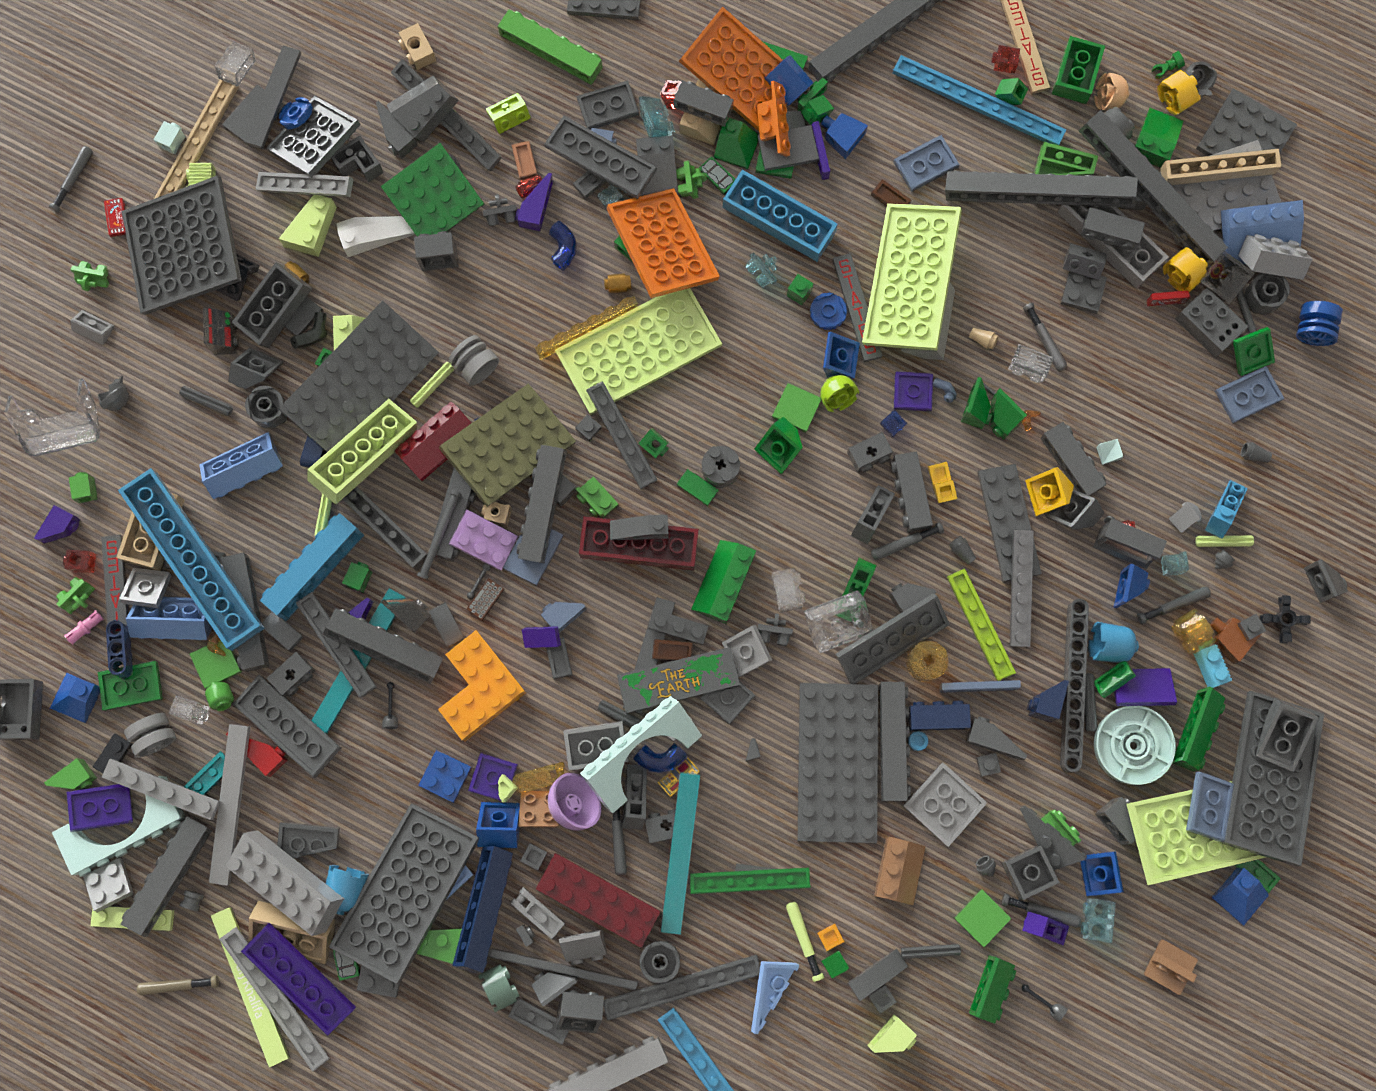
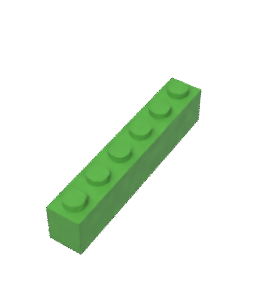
(550, 46)

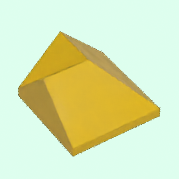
(1049, 491)

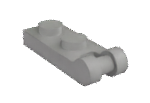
(538, 913)

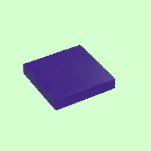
(913, 391)
(488, 773)

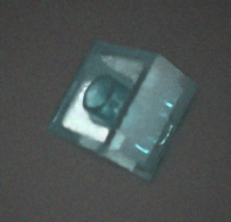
(655, 117)

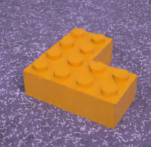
(489, 688)

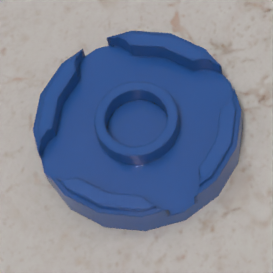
(295, 113)
(828, 311)

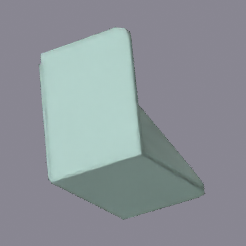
(1109, 451)

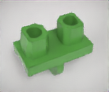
(693, 180)
(89, 277)
(75, 596)

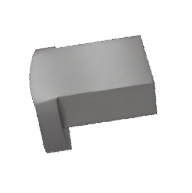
(1186, 516)

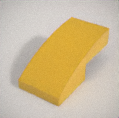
(942, 482)

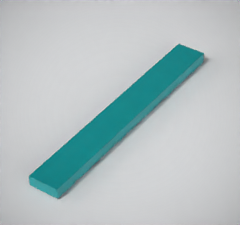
(341, 688)
(680, 853)

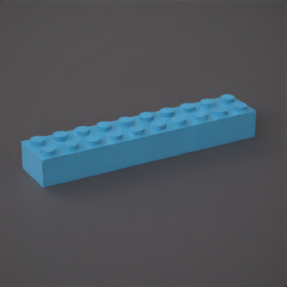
(191, 559)

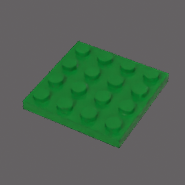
(432, 193)

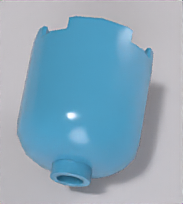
(1112, 643)
(347, 884)

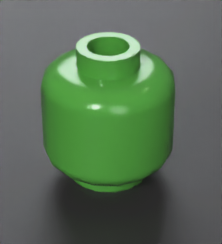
(219, 696)

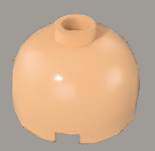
(1111, 91)

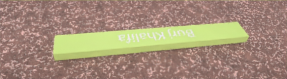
(260, 1016)

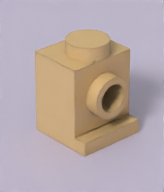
(501, 518)

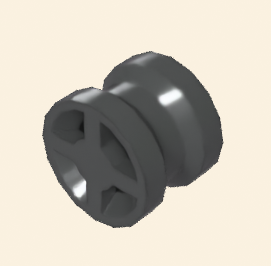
(191, 900)

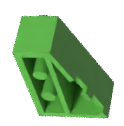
(1064, 161)
(441, 944)

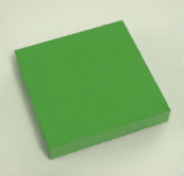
(797, 407)
(213, 666)
(982, 918)

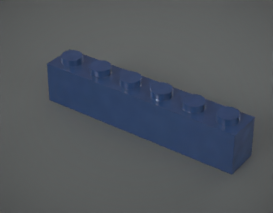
(482, 909)

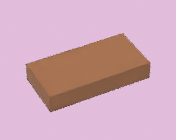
(524, 160)

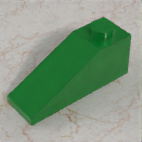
(860, 577)

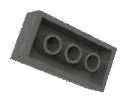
(272, 305)

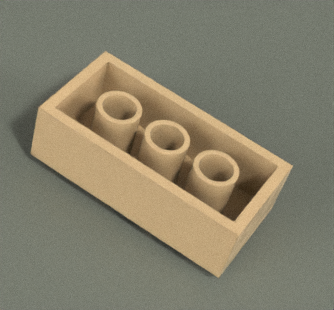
(138, 547)

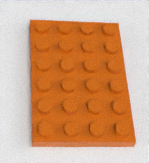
(733, 64)
(662, 243)

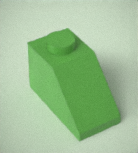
(74, 776)

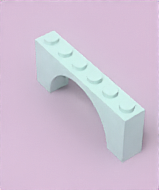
(606, 771)
(83, 853)

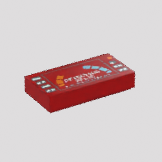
(114, 216)
(1168, 298)

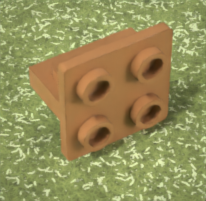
(1171, 967)

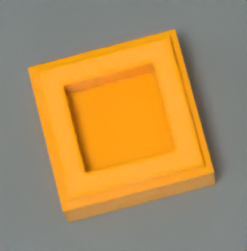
(830, 937)

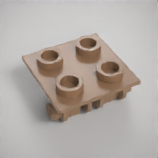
(535, 810)

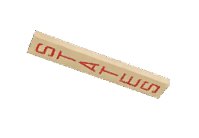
(1025, 41)

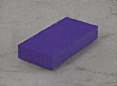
(541, 637)

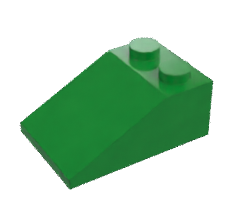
(1158, 136)

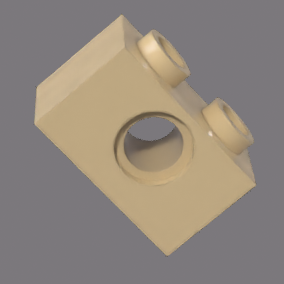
(413, 37)

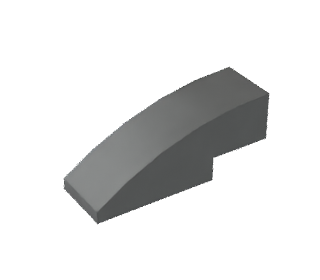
(877, 975)

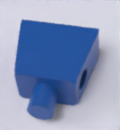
(844, 133)

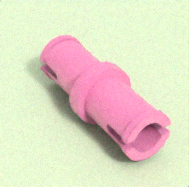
(84, 627)

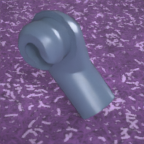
(950, 393)

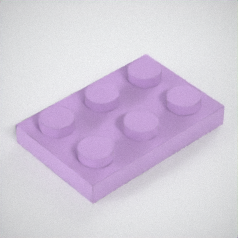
(483, 540)

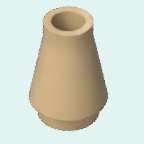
(985, 338)

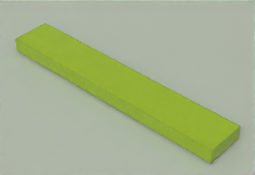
(981, 625)

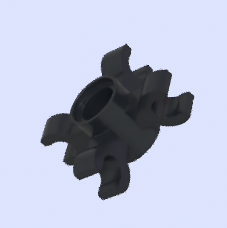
(1285, 629)

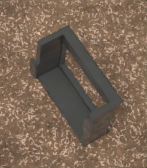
(1131, 538)

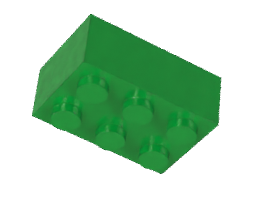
(1078, 70)

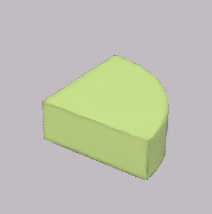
(506, 788)

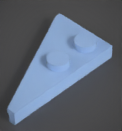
(771, 984)

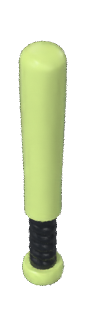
(801, 932)

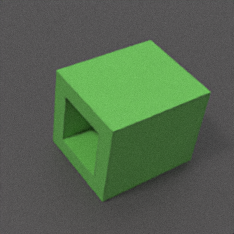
(82, 487)

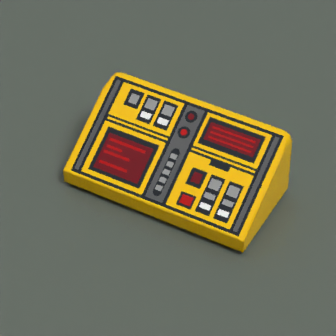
(671, 780)

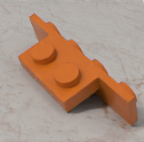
(773, 119)

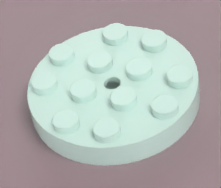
(1153, 740)

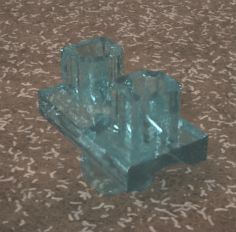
(756, 263)

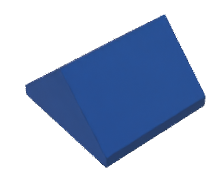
(791, 77)
(840, 356)
(1101, 874)

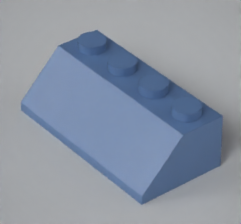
(240, 466)
(174, 619)

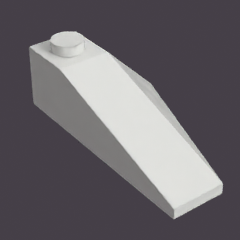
(367, 233)

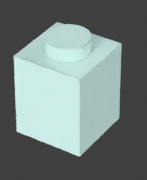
(169, 137)

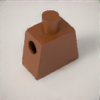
(1231, 639)

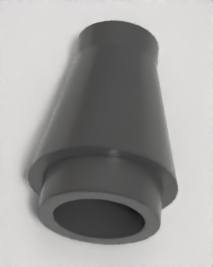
(1253, 452)
(962, 549)

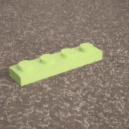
(112, 917)

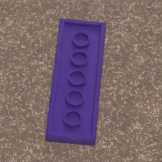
(298, 979)

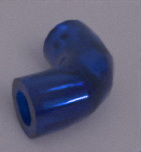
(567, 245)
(660, 761)

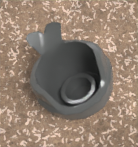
(1205, 77)
(116, 396)

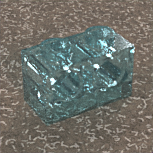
(1104, 920)

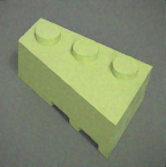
(310, 226)

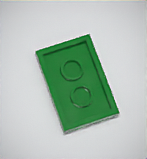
(139, 688)

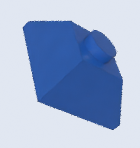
(1131, 584)
(76, 697)
(1241, 895)

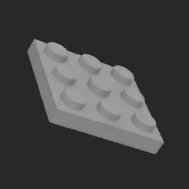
(945, 804)

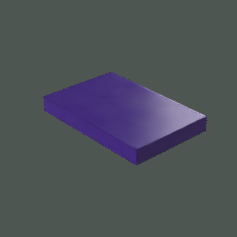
(1147, 688)
(99, 807)

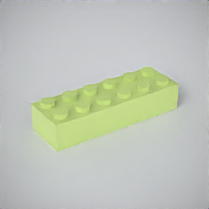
(361, 451)

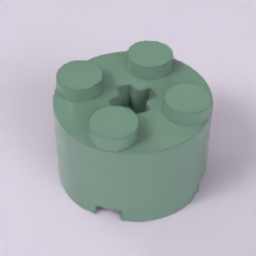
(498, 988)

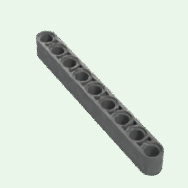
(1079, 677)

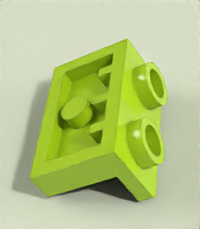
(508, 113)

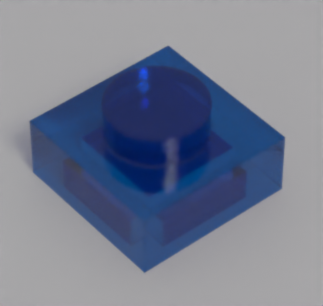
(893, 423)

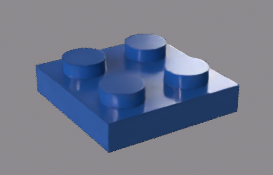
(445, 776)

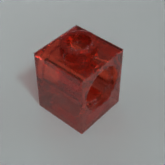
(1011, 54)
(668, 93)
(87, 561)

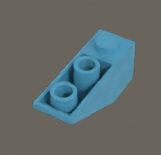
(1226, 509)

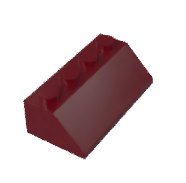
(422, 449)

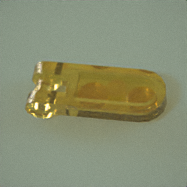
(537, 778)

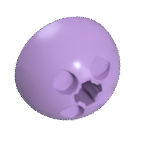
(573, 802)

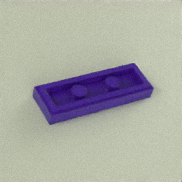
(823, 161)

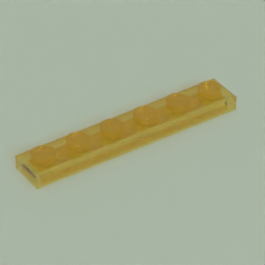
(548, 348)

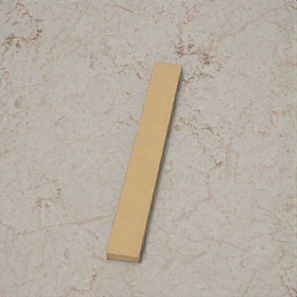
(198, 137)

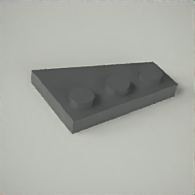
(306, 839)

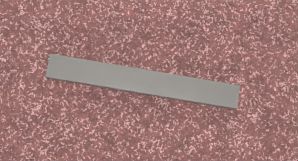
(230, 803)
(276, 1002)

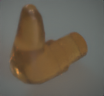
(1027, 421)
(212, 645)

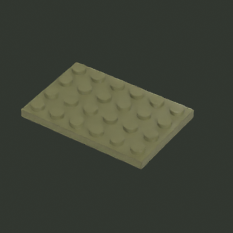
(503, 444)

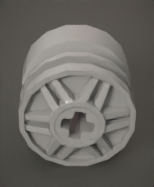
(473, 360)

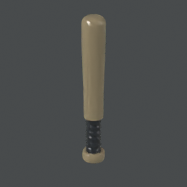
(156, 987)

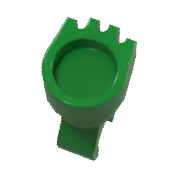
(1176, 61)

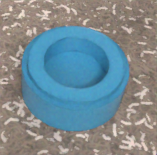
(918, 741)

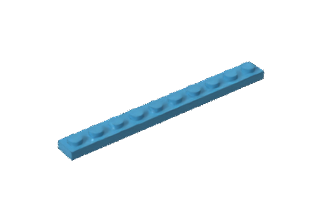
(978, 101)

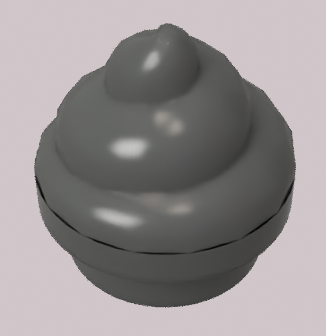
(1223, 560)
(986, 866)

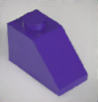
(57, 525)
(1045, 928)

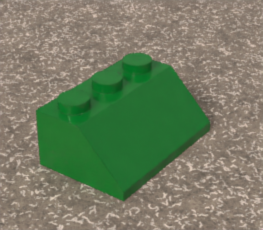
(992, 989)

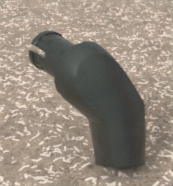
(312, 336)

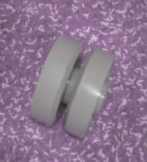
(149, 735)

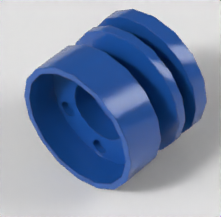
(1319, 323)

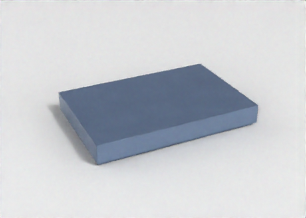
(926, 163)
(1249, 394)
(531, 570)
(1210, 806)

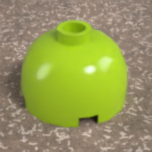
(838, 392)

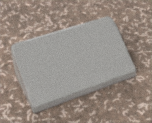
(91, 327)

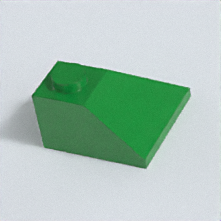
(736, 144)
(977, 406)
(1005, 414)
(780, 445)

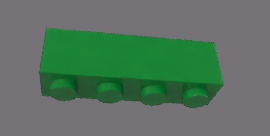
(723, 580)
(1199, 729)

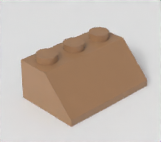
(899, 870)

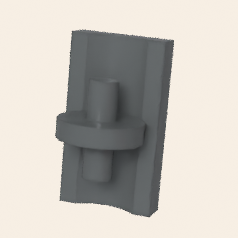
(508, 211)
(783, 633)

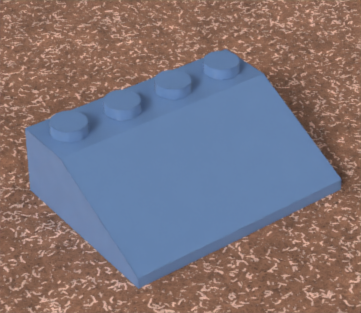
(1269, 220)

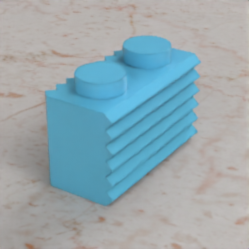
(1212, 666)

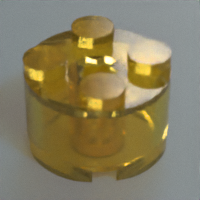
(1194, 631)
(937, 656)

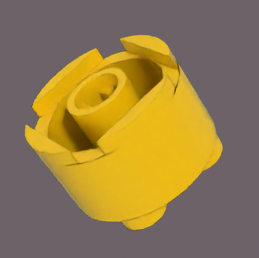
(1178, 92)
(1185, 270)

